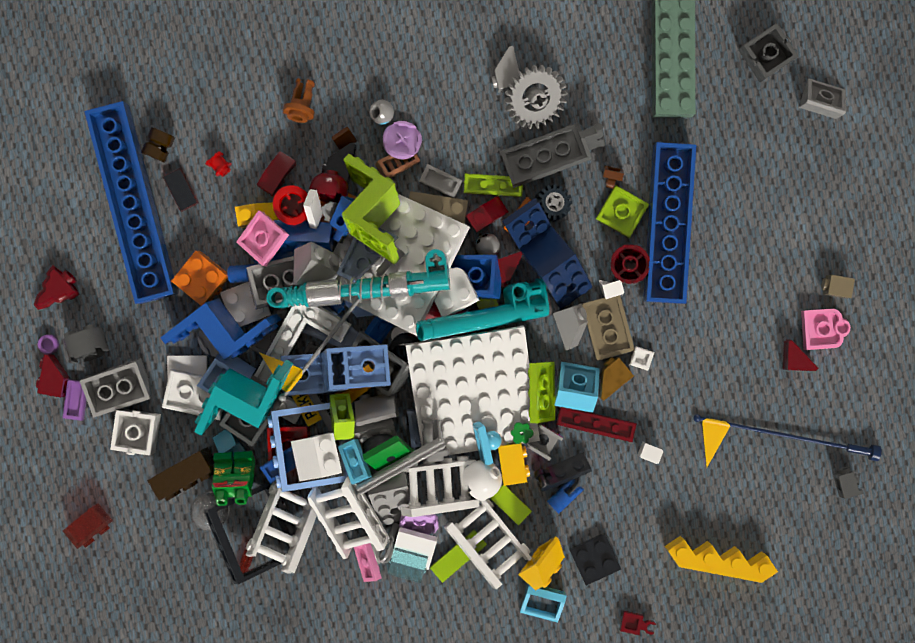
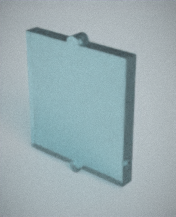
(408, 565)

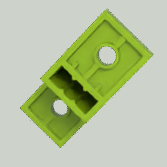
(371, 208)

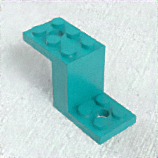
(242, 397)

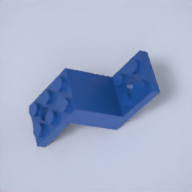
(221, 329)

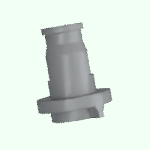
(431, 432)

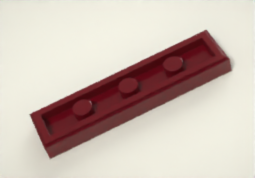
(596, 424)

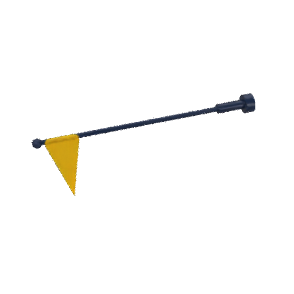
(715, 431)

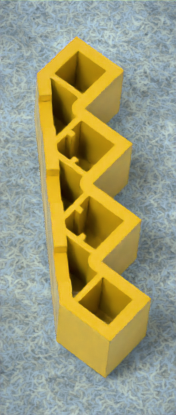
(729, 564)

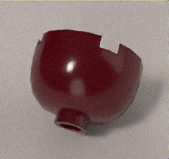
(330, 186)
(630, 264)

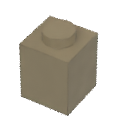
(838, 286)

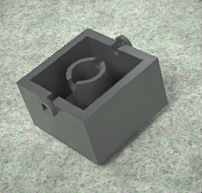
(768, 52)

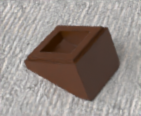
(344, 138)

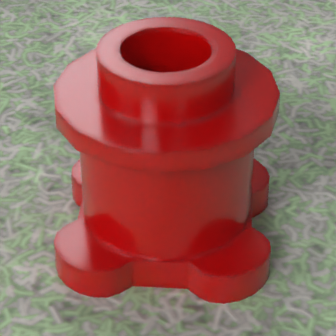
(219, 164)

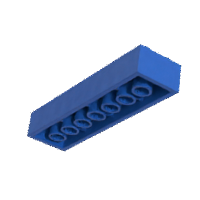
(670, 222)

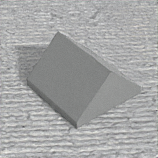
(824, 99)

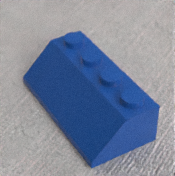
(482, 272)

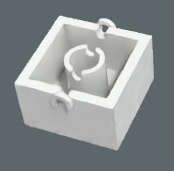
(135, 432)

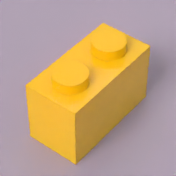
(512, 464)

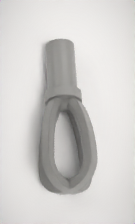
(392, 534)

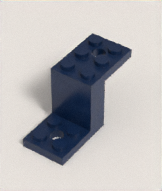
(547, 253)

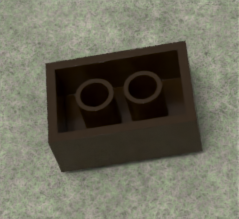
(183, 475)

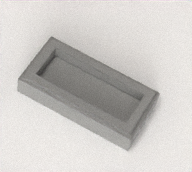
(440, 181)

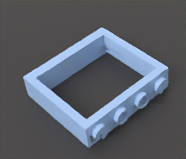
(278, 460)

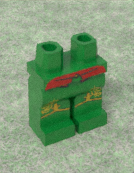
(233, 477)

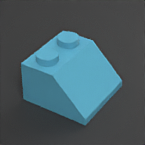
(577, 387)

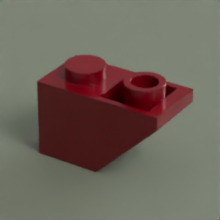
(52, 377)

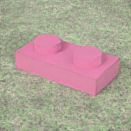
(367, 563)

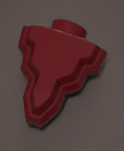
(56, 288)

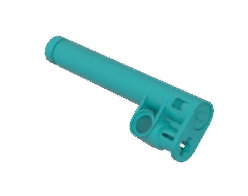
(525, 306)

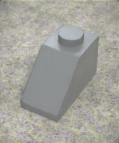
(505, 71)
(571, 325)

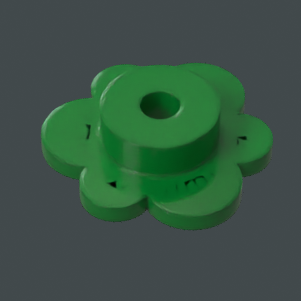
(521, 437)

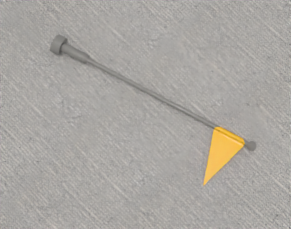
(296, 372)

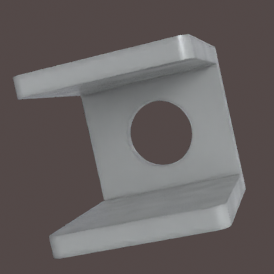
(544, 450)

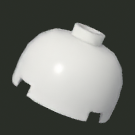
(482, 479)

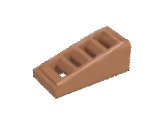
(387, 160)

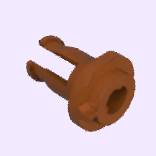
(299, 109)

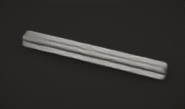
(401, 465)

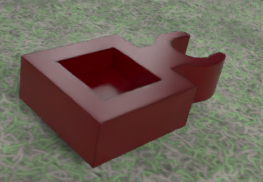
(633, 623)

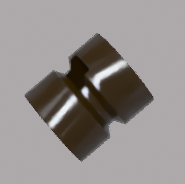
(158, 144)

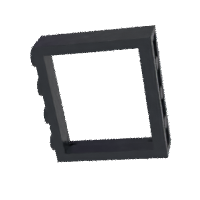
(224, 544)

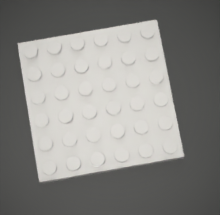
(418, 232)
(471, 382)

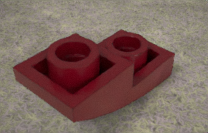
(275, 173)

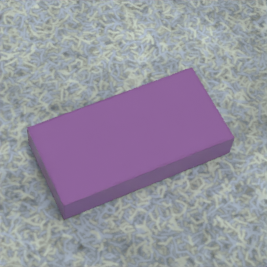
(74, 401)

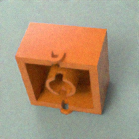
(200, 278)

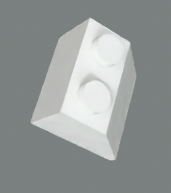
(316, 457)

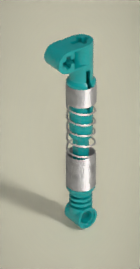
(332, 292)

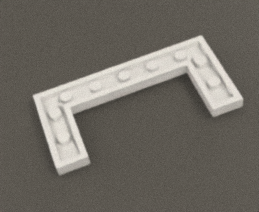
(289, 334)

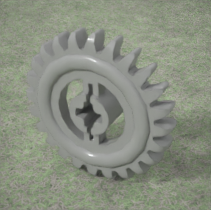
(535, 96)

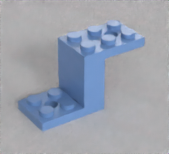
(341, 369)

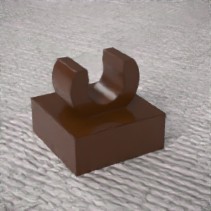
(612, 174)

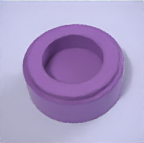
(48, 344)

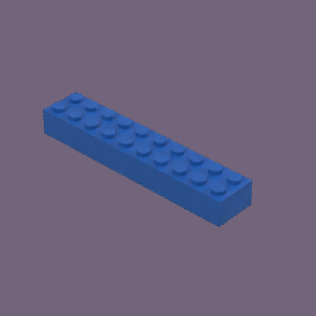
(131, 202)

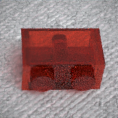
(87, 526)

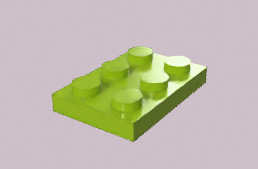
(541, 392)

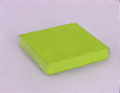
(622, 211)

